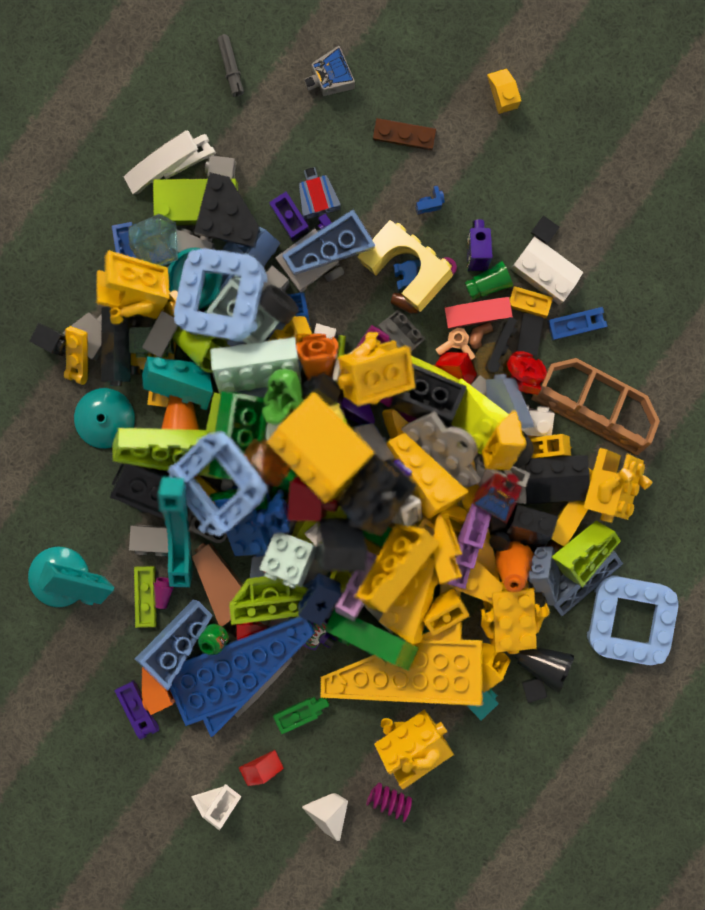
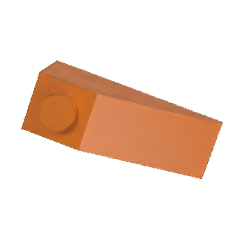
(154, 695)

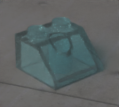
(154, 240)

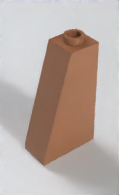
(218, 580)

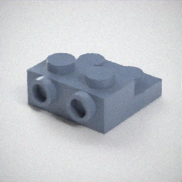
(545, 574)

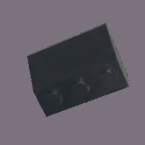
(430, 395)
(557, 479)

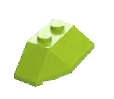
(265, 600)

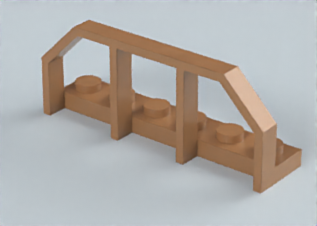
(592, 421)

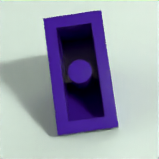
(359, 414)

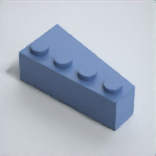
(172, 646)

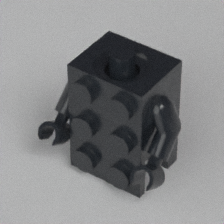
(139, 487)
(376, 495)

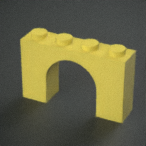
(395, 241)

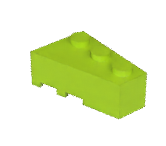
(586, 552)

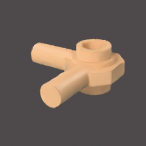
(457, 339)

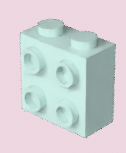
(288, 559)

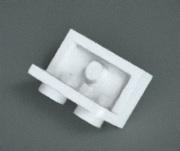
(543, 421)

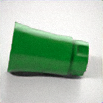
(490, 281)

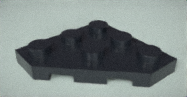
(225, 214)

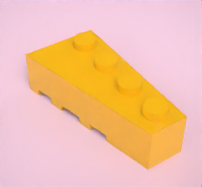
(435, 487)
(395, 566)
(408, 611)

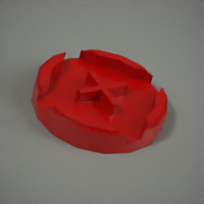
(526, 368)

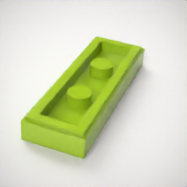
(144, 596)

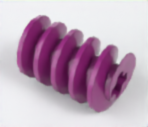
(391, 801)

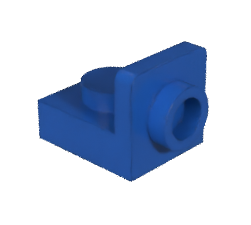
(429, 205)

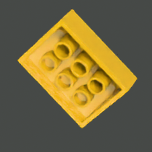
(320, 447)

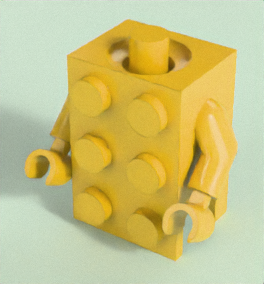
(132, 287)
(375, 371)
(613, 492)
(512, 620)
(412, 747)

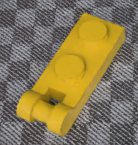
(76, 355)

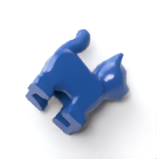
(409, 271)
(278, 511)

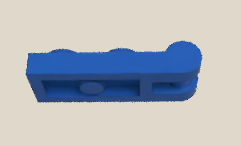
(576, 323)

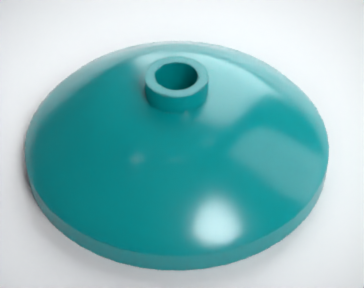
(211, 284)
(117, 413)
(57, 555)

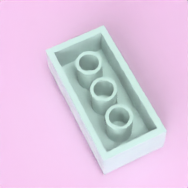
(252, 364)

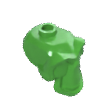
(282, 395)

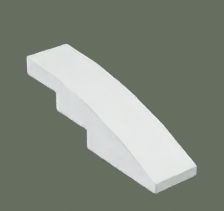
(160, 162)

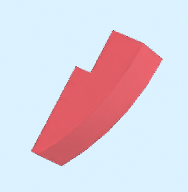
(478, 312)

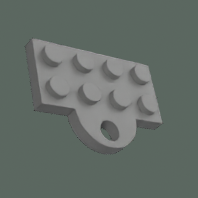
(445, 447)

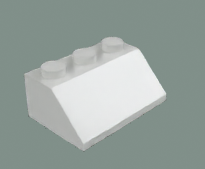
(547, 270)

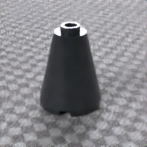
(546, 665)

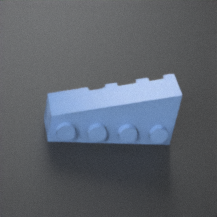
(333, 243)

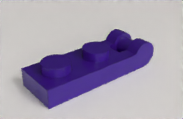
(131, 701)

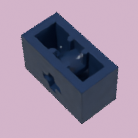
(320, 599)

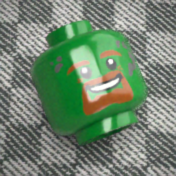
(213, 639)

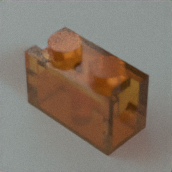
(266, 462)

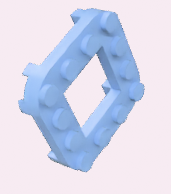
(247, 302)
(250, 483)
(662, 625)

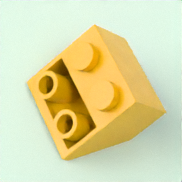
(504, 444)
(493, 666)

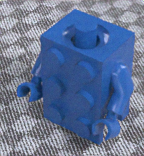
(252, 533)

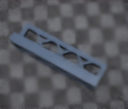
(568, 588)

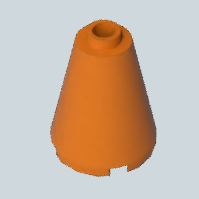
(317, 355)
(179, 415)
(514, 565)

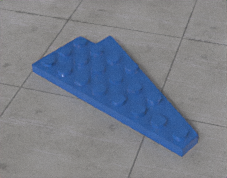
(220, 684)

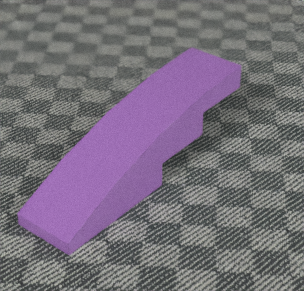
(470, 541)

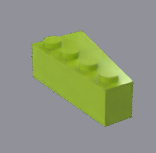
(154, 446)

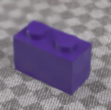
(289, 216)

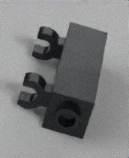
(115, 349)

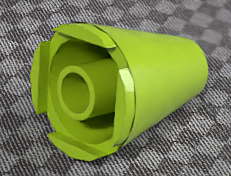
(199, 347)

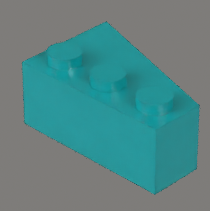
(178, 379)

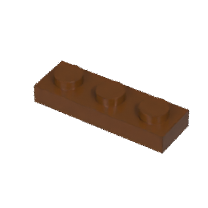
(404, 134)

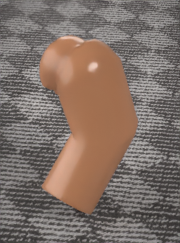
(477, 335)

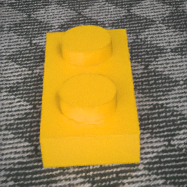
(530, 302)

